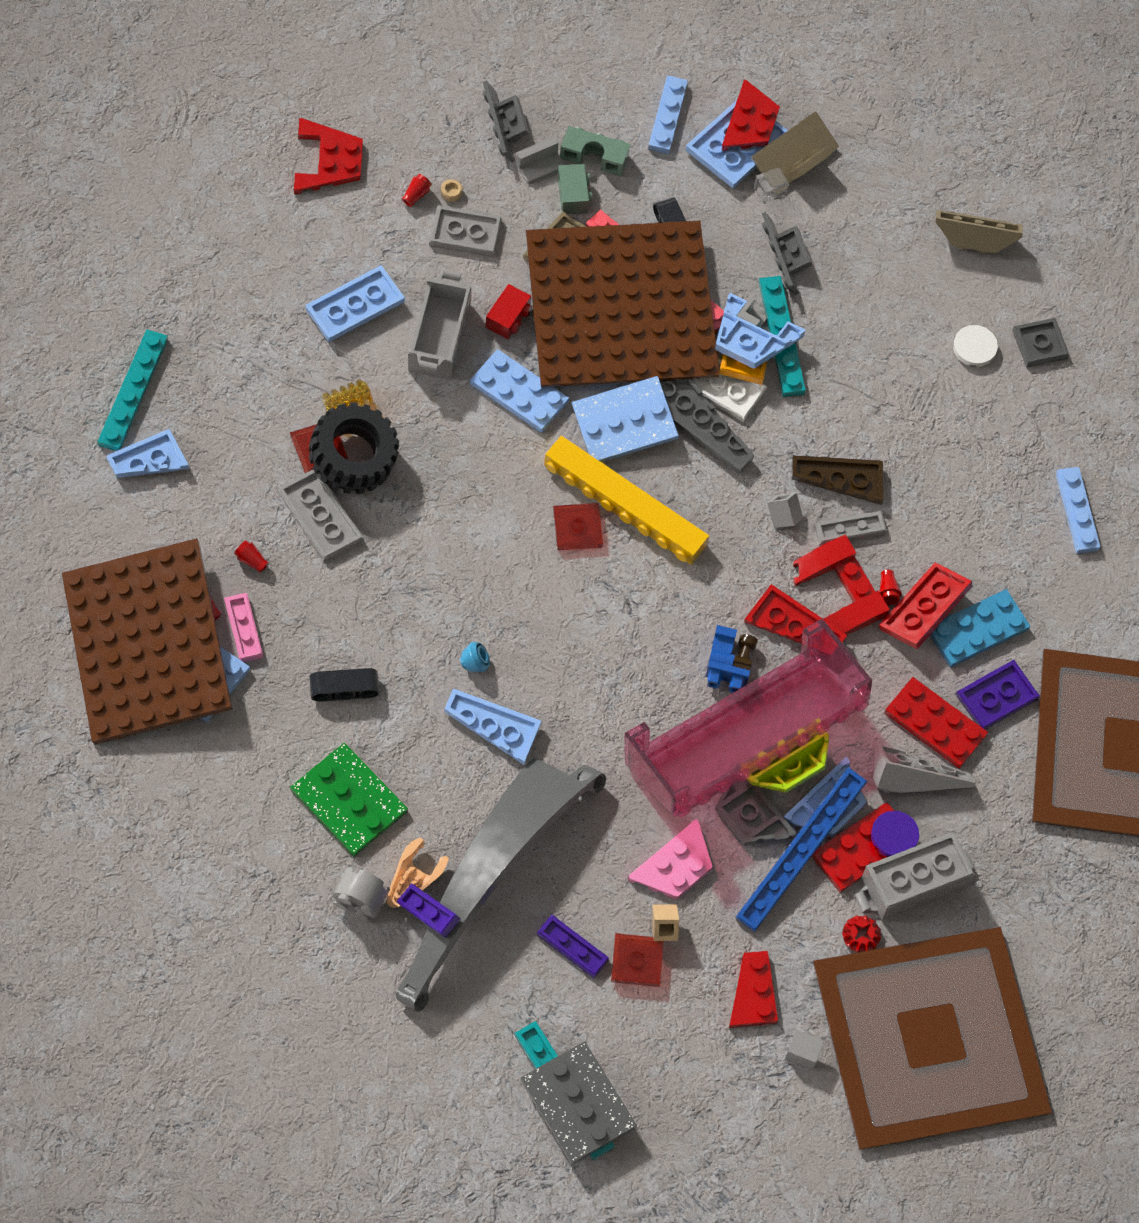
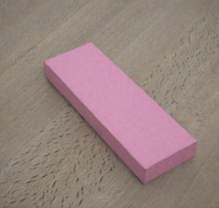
(243, 627)

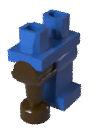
(724, 664)

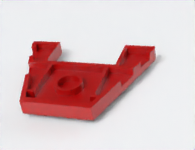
(338, 157)

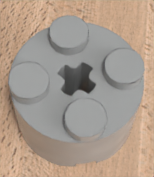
(360, 893)

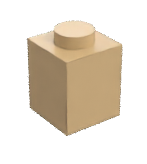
(665, 922)

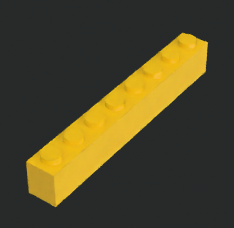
(626, 500)

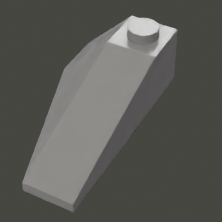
(906, 774)

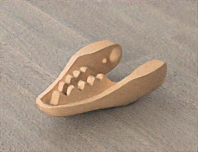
(409, 873)

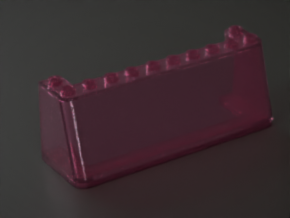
(751, 724)

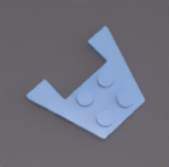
(749, 342)

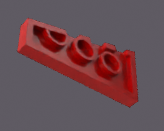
(784, 616)

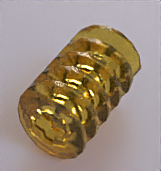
(354, 393)

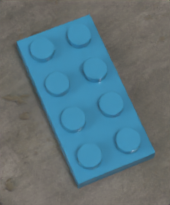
(979, 628)

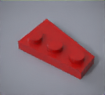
(754, 995)

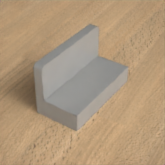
(539, 160)

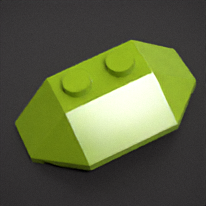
(795, 768)

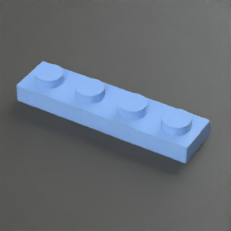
(668, 114)
(1077, 510)

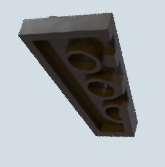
(845, 476)

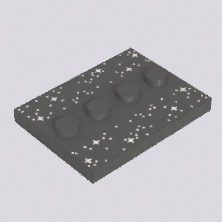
(578, 1103)

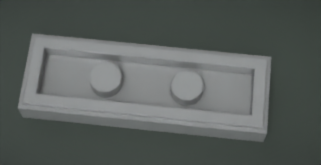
(854, 527)

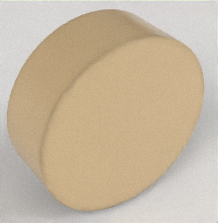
(451, 190)

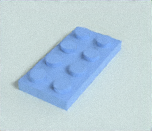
(355, 303)
(519, 391)

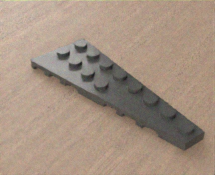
(702, 423)

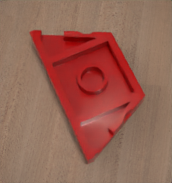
(751, 119)

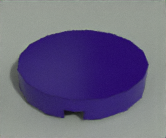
(894, 833)

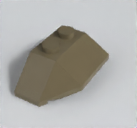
(977, 232)

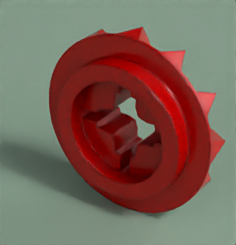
(861, 944)

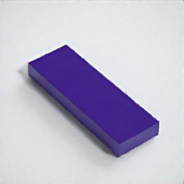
(428, 910)
(572, 946)

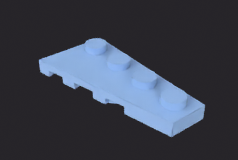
(498, 725)

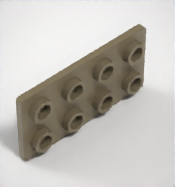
(797, 149)

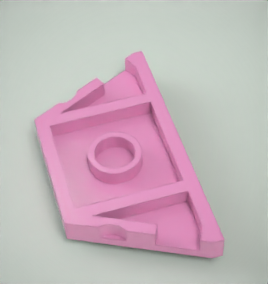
(676, 864)

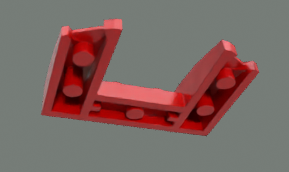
(840, 555)

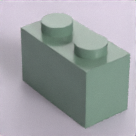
(573, 188)

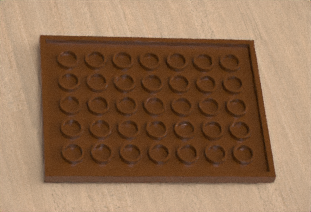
(146, 641)

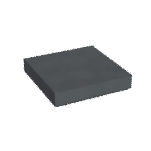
(1040, 342)

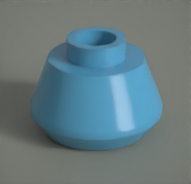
(475, 658)

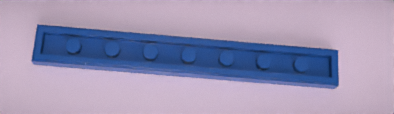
(801, 850)

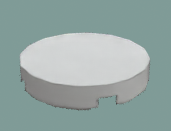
(975, 345)

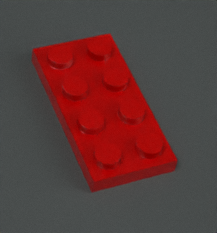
(925, 605)
(936, 722)
(848, 853)

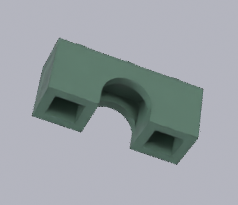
(580, 143)

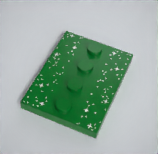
(349, 799)

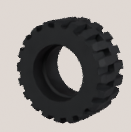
(359, 422)

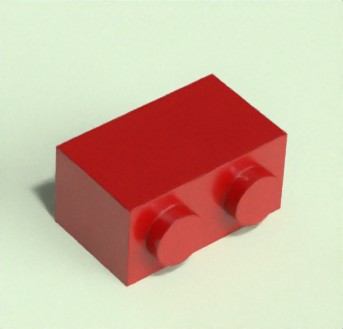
(508, 312)

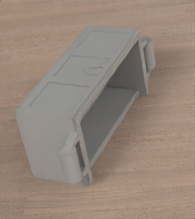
(440, 326)
(915, 876)

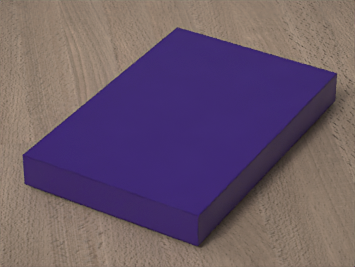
(997, 695)

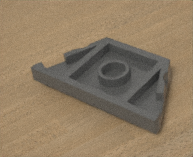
(752, 815)

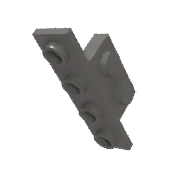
(508, 120)
(790, 251)

